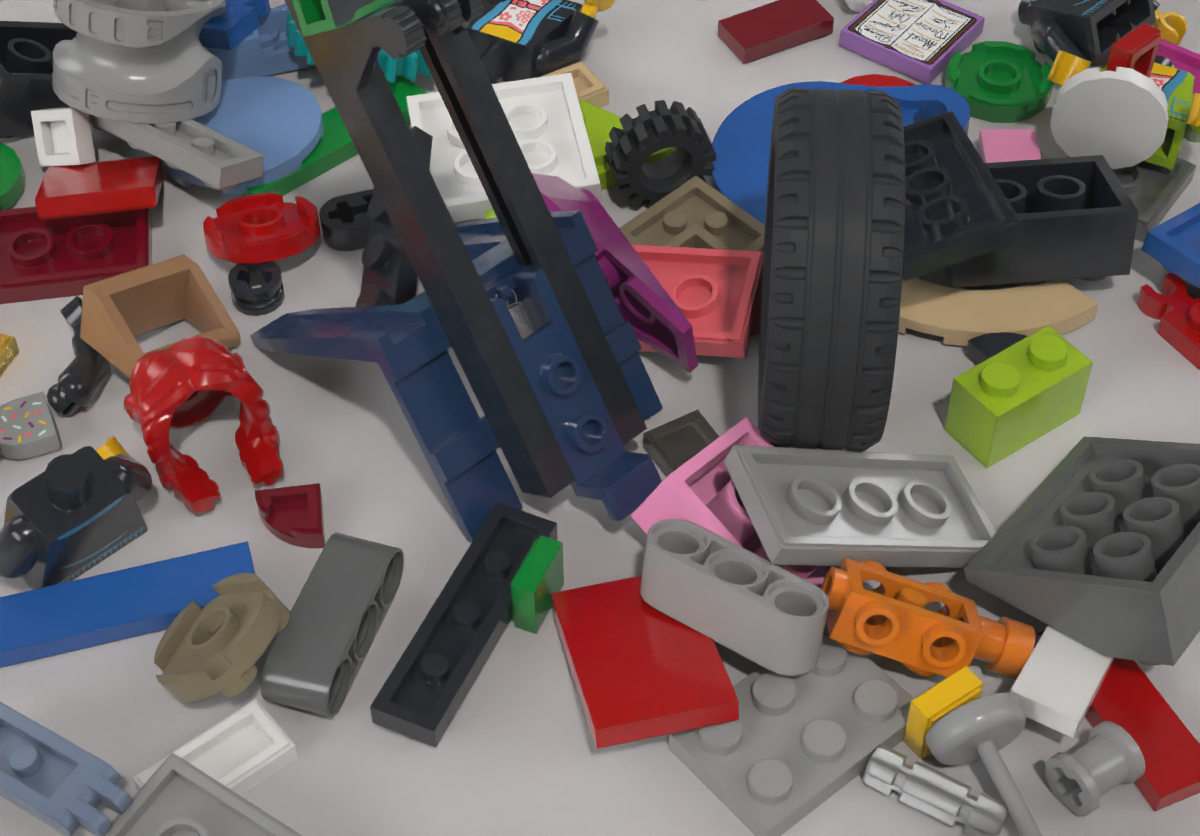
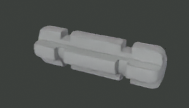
(935, 793)

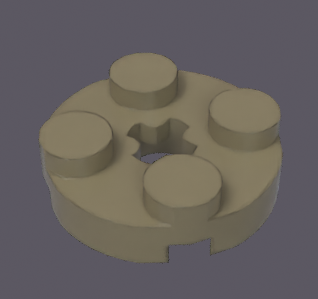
(220, 644)

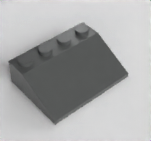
(1107, 549)

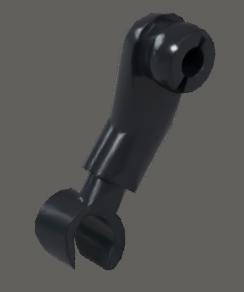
(84, 374)

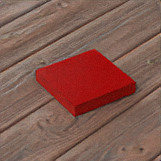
(100, 188)

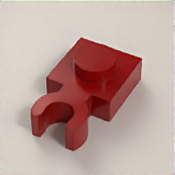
(1177, 315)

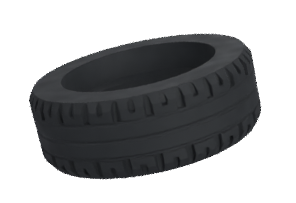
(831, 268)

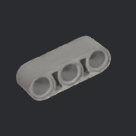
(734, 596)

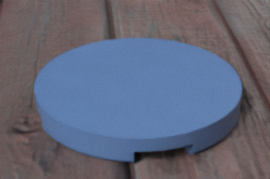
(268, 117)

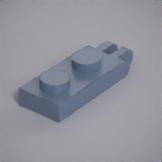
(55, 777)

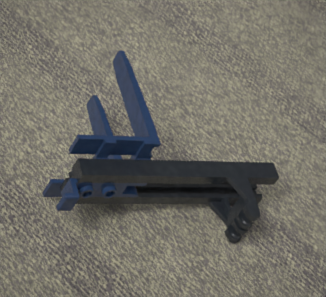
(550, 399)

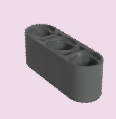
(332, 625)

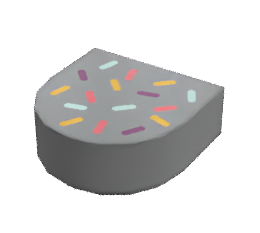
(27, 428)

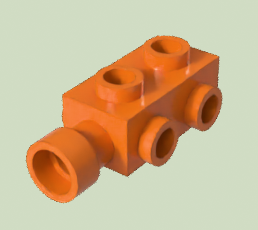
(898, 627)

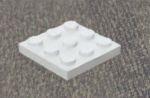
(546, 126)

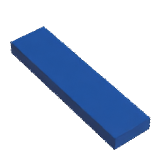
(112, 604)

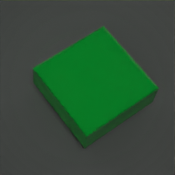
(535, 580)

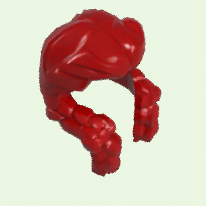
(187, 387)

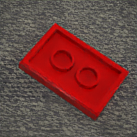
(638, 666)

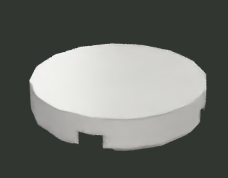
(1110, 116)

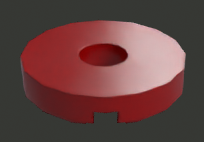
(261, 229)

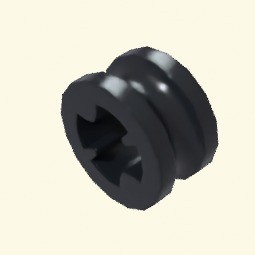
(256, 300)

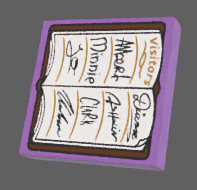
(912, 35)

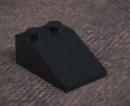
(27, 72)

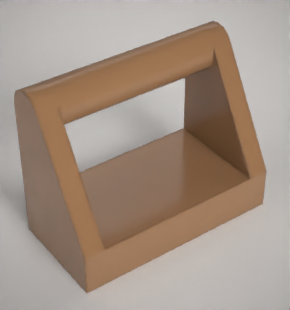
(147, 300)

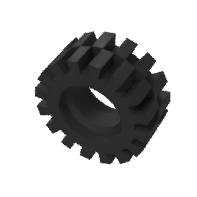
(649, 134)

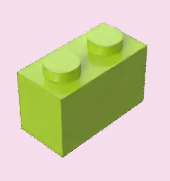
(1017, 396)

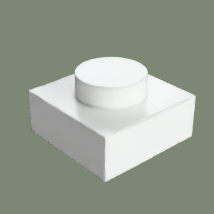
(63, 137)

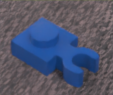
(235, 25)

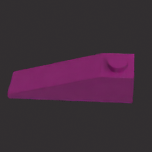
(632, 284)

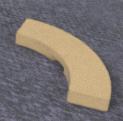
(971, 313)

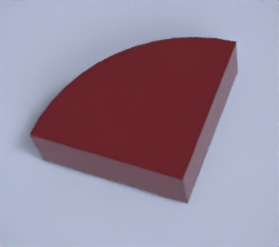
(293, 514)

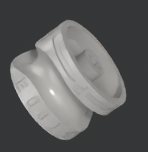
(137, 59)

